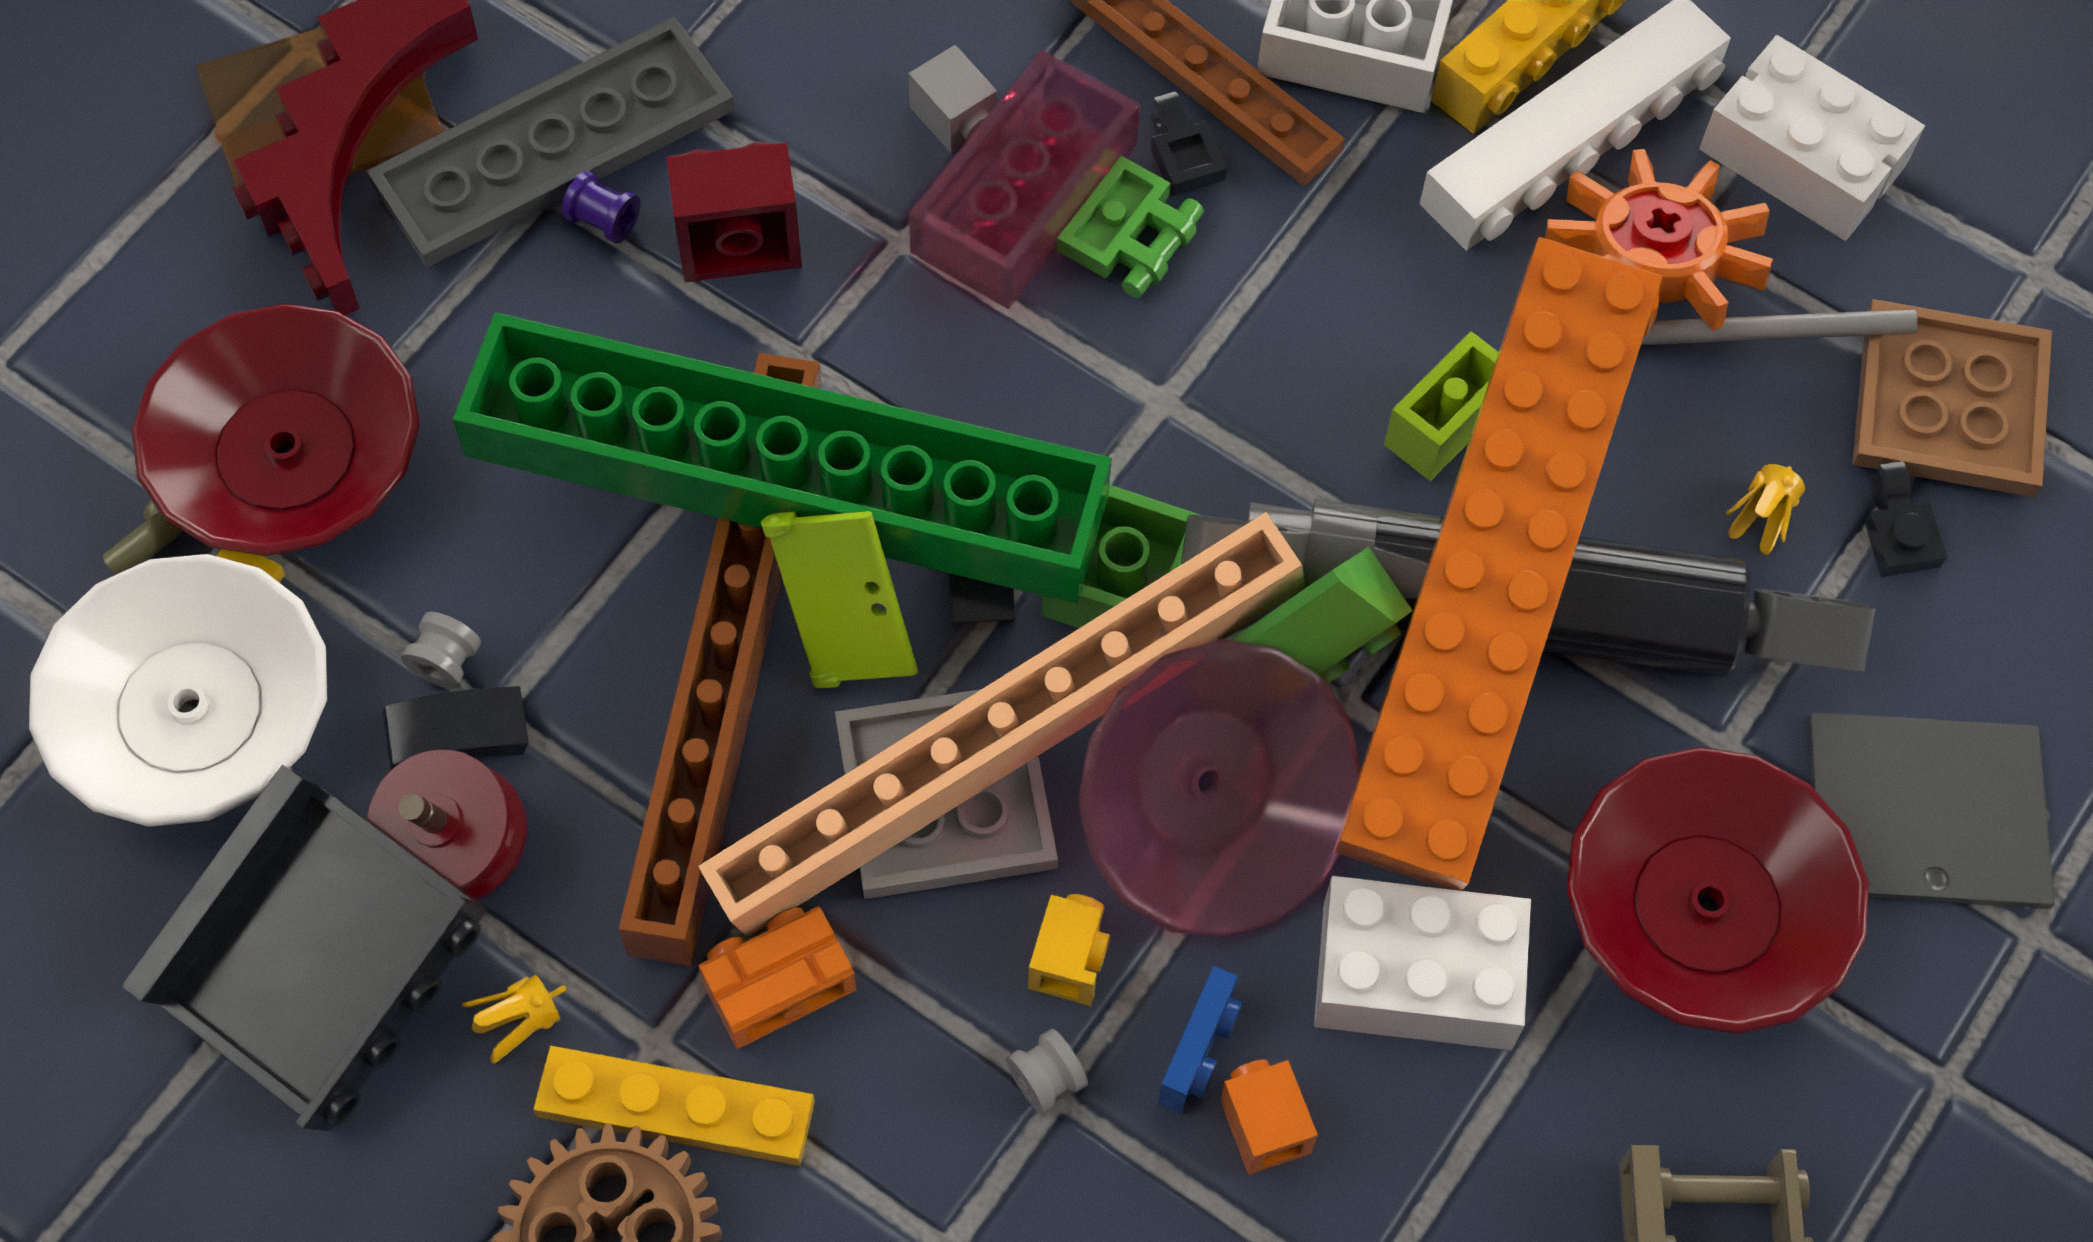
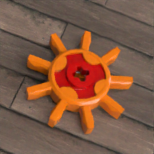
(1669, 234)

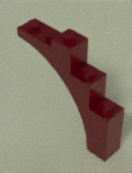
(300, 181)

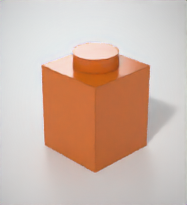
(1267, 1115)

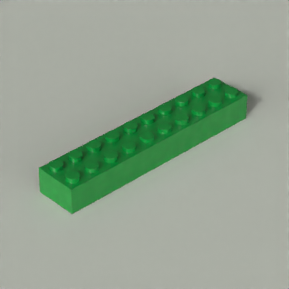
(767, 446)

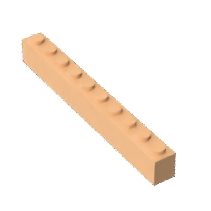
(1000, 727)

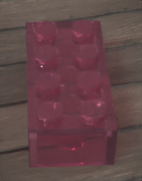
(1023, 178)

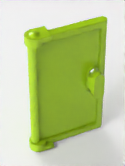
(833, 581)

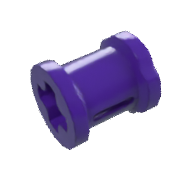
(601, 207)

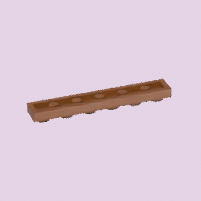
(1221, 83)

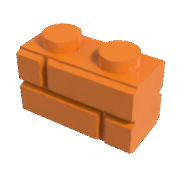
(776, 975)

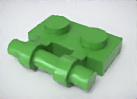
(1115, 216)

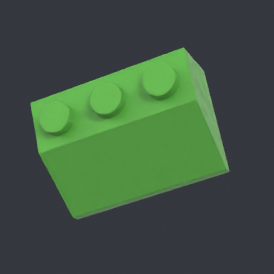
(1335, 617)

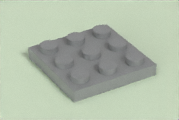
(984, 838)

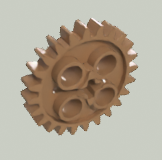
(565, 1187)

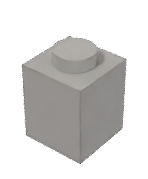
(951, 97)

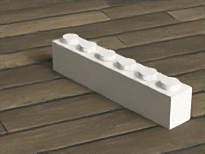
(1574, 123)

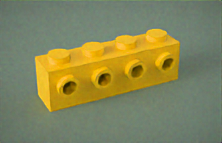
(1510, 53)

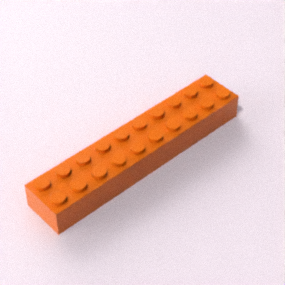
(1498, 567)

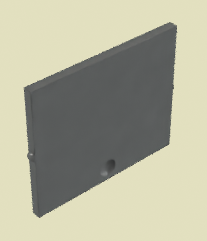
(1939, 806)

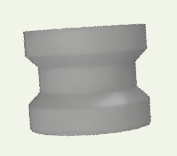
(441, 650)
(1046, 1071)

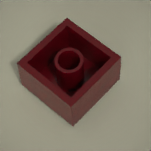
(734, 211)

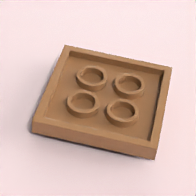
(1956, 400)

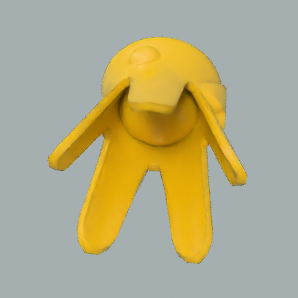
(1770, 495)
(524, 999)

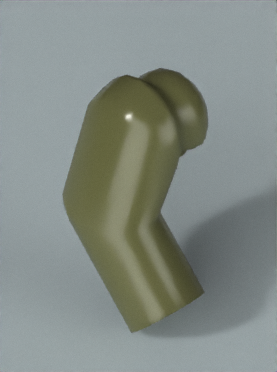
(142, 542)

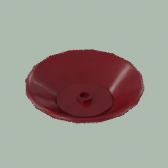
(268, 382)
(1753, 843)

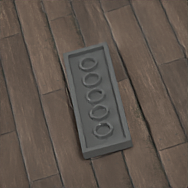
(540, 140)

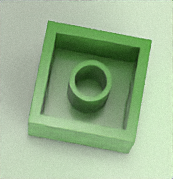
(1133, 548)

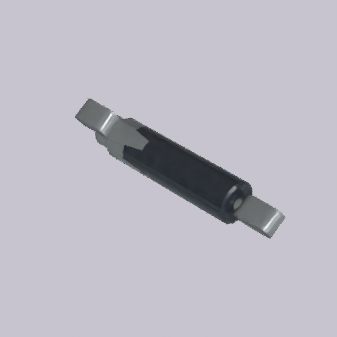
(1616, 600)

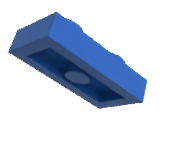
(1212, 1016)

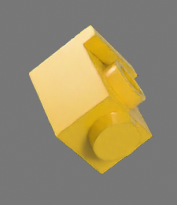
(1068, 948)

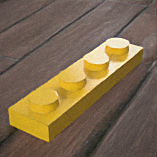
(676, 1104)

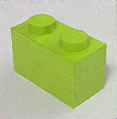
(1442, 408)

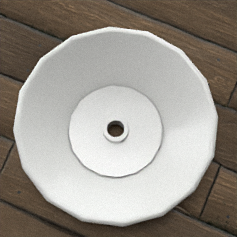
(143, 647)

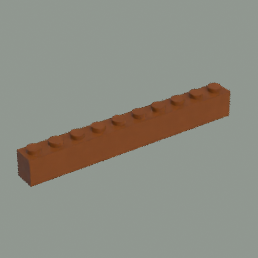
(706, 730)

